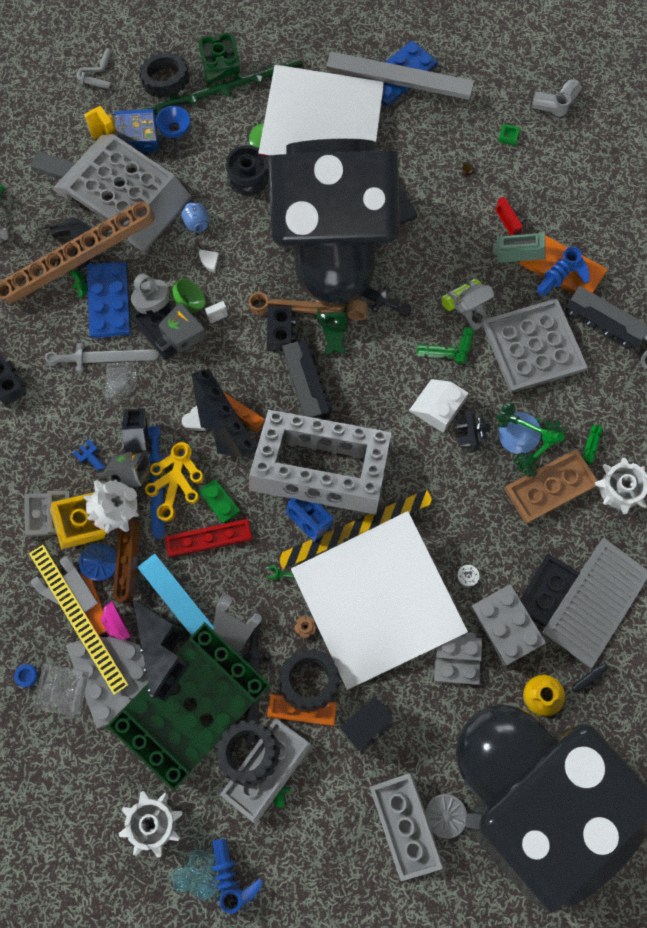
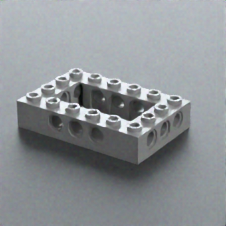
(314, 485)

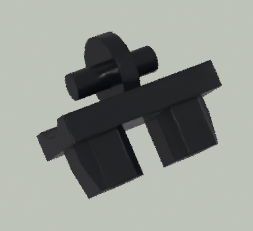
(469, 422)

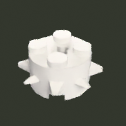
(615, 493)
(111, 505)
(138, 830)

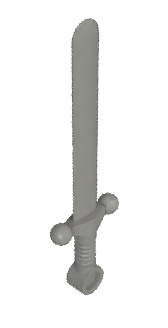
(100, 356)

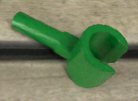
(279, 573)

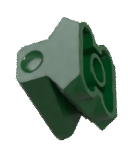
(219, 57)

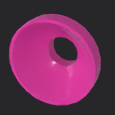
(114, 623)

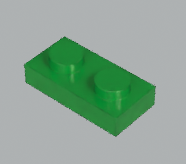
(219, 501)

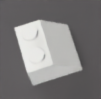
(439, 403)

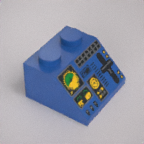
(138, 129)

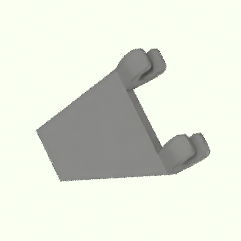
(75, 583)
(232, 629)

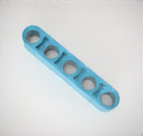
(173, 594)

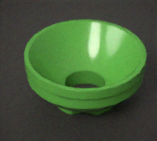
(188, 295)

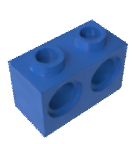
(309, 517)

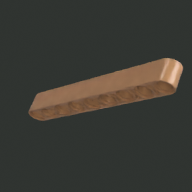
(80, 243)

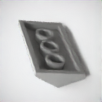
(406, 827)

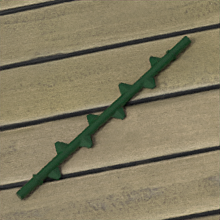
(225, 88)

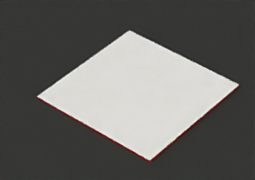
(318, 106)
(378, 600)

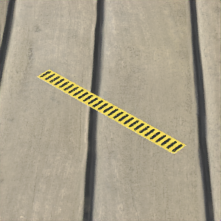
(78, 620)

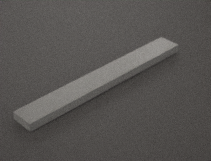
(399, 75)

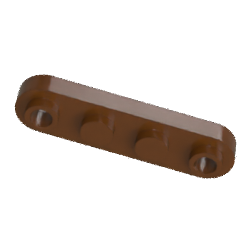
(126, 563)

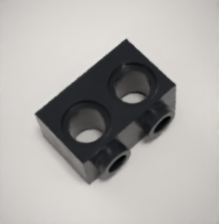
(276, 329)
(8, 379)
(134, 430)

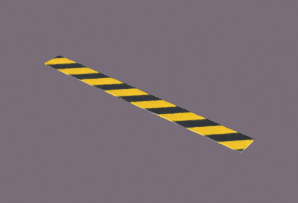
(354, 529)

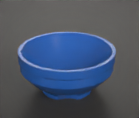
(170, 116)

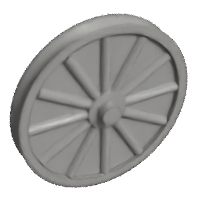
(446, 816)

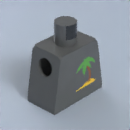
(180, 330)
(127, 468)

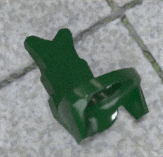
(333, 326)

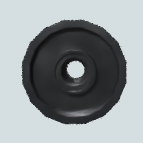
(247, 170)

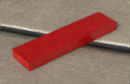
(208, 538)

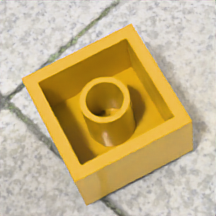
(72, 522)

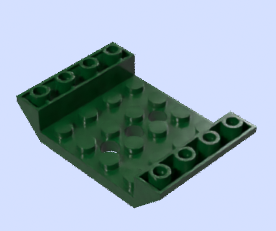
(170, 735)

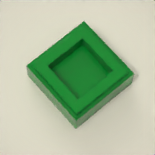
(509, 134)

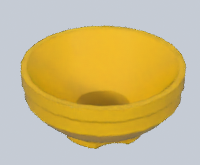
(536, 703)

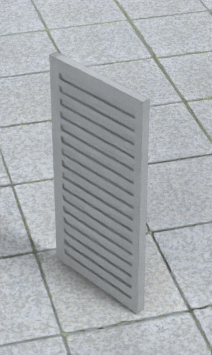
(596, 603)

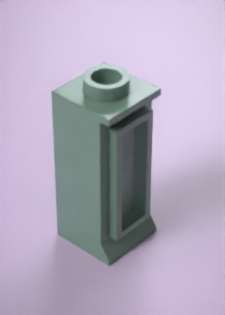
(520, 247)

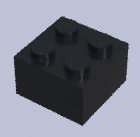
(366, 724)

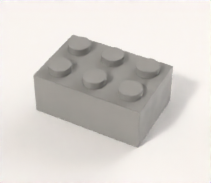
(507, 625)

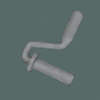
(84, 79)

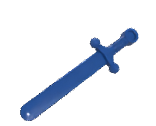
(158, 526)

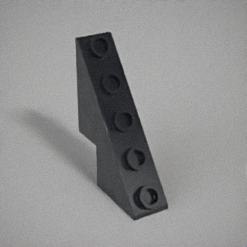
(217, 414)
(157, 643)

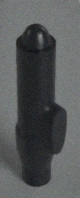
(592, 677)

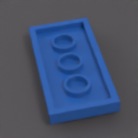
(409, 56)
(108, 299)

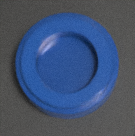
(26, 675)

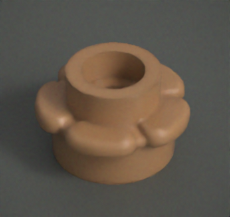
(305, 633)

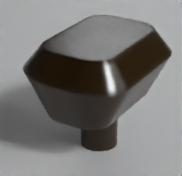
(468, 169)

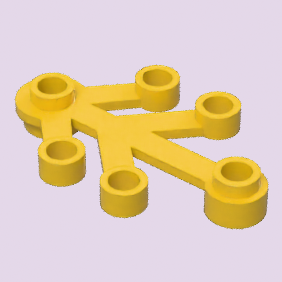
(174, 478)

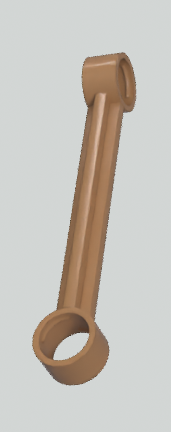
(355, 309)

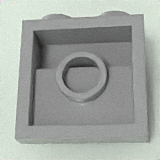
(459, 660)

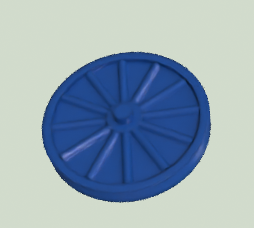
(98, 561)

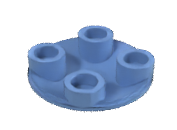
(519, 438)

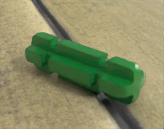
(464, 345)
(436, 351)
(592, 444)

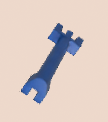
(89, 455)

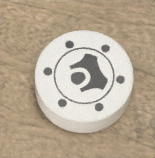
(467, 576)

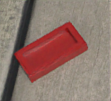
(508, 217)

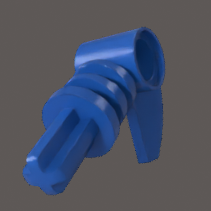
(562, 268)
(226, 880)

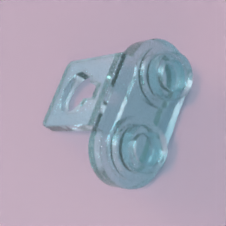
(196, 880)

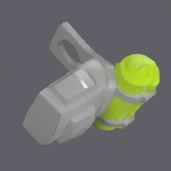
(469, 298)

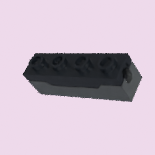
(607, 318)
(306, 381)

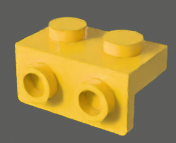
(100, 123)

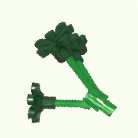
(551, 436)

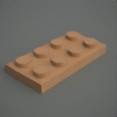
(551, 487)

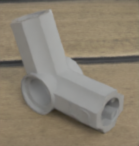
(558, 103)

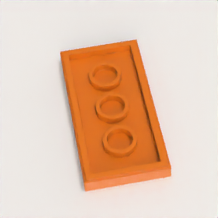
(554, 252)

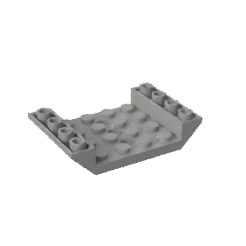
(107, 164)

